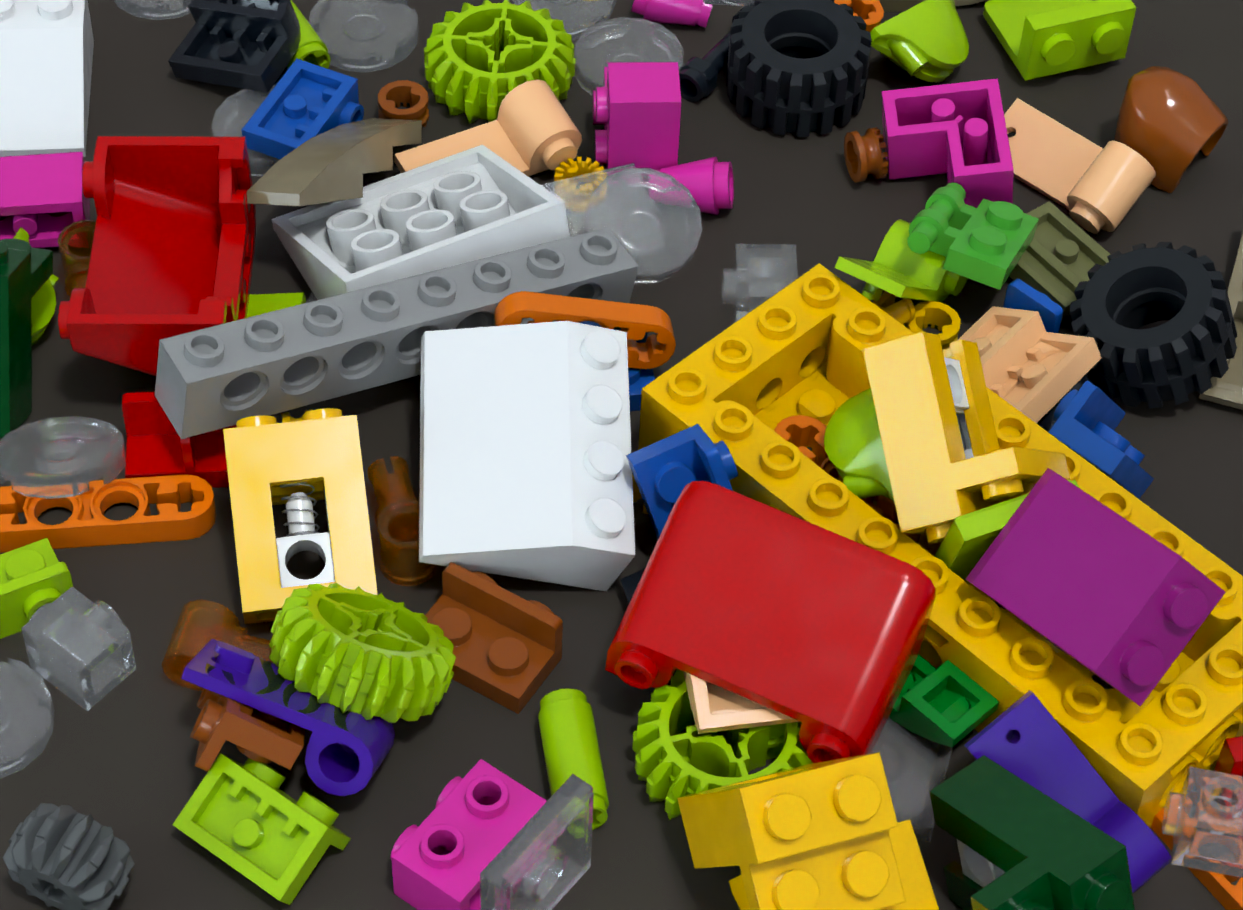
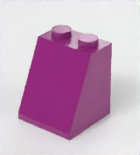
(1095, 586)

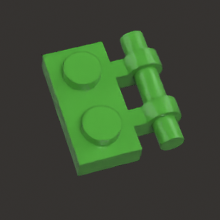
(976, 241)

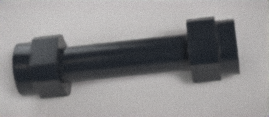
(700, 75)

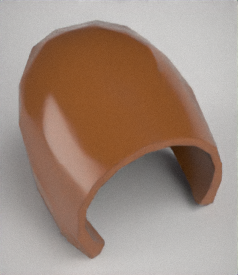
(1168, 122)

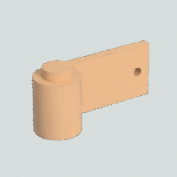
(529, 134)
(1074, 172)

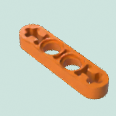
(91, 528)

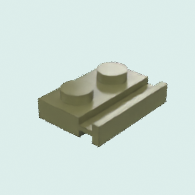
(1058, 257)

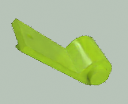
(903, 271)

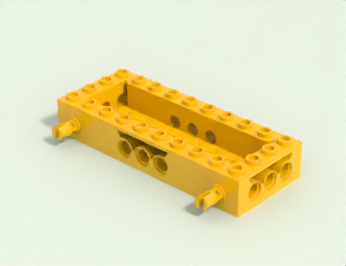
(808, 359)

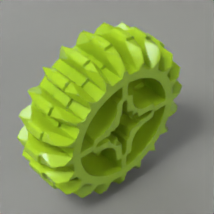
(490, 51)
(361, 652)
(696, 762)

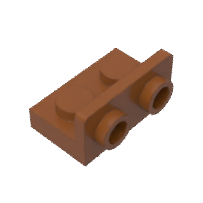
(499, 639)
(251, 730)

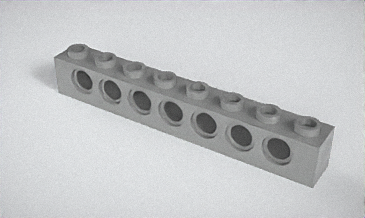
(367, 334)

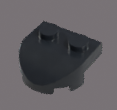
(238, 43)

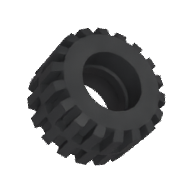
(798, 65)
(1150, 288)

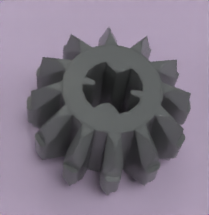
(68, 859)

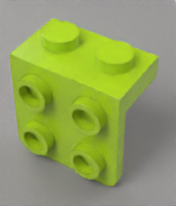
(1060, 34)

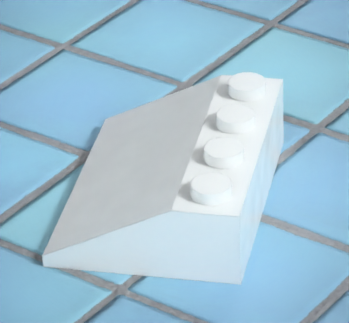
(44, 76)
(421, 223)
(527, 452)

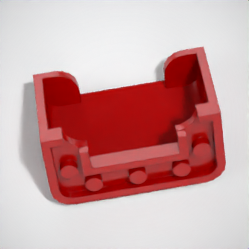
(165, 247)
(776, 618)

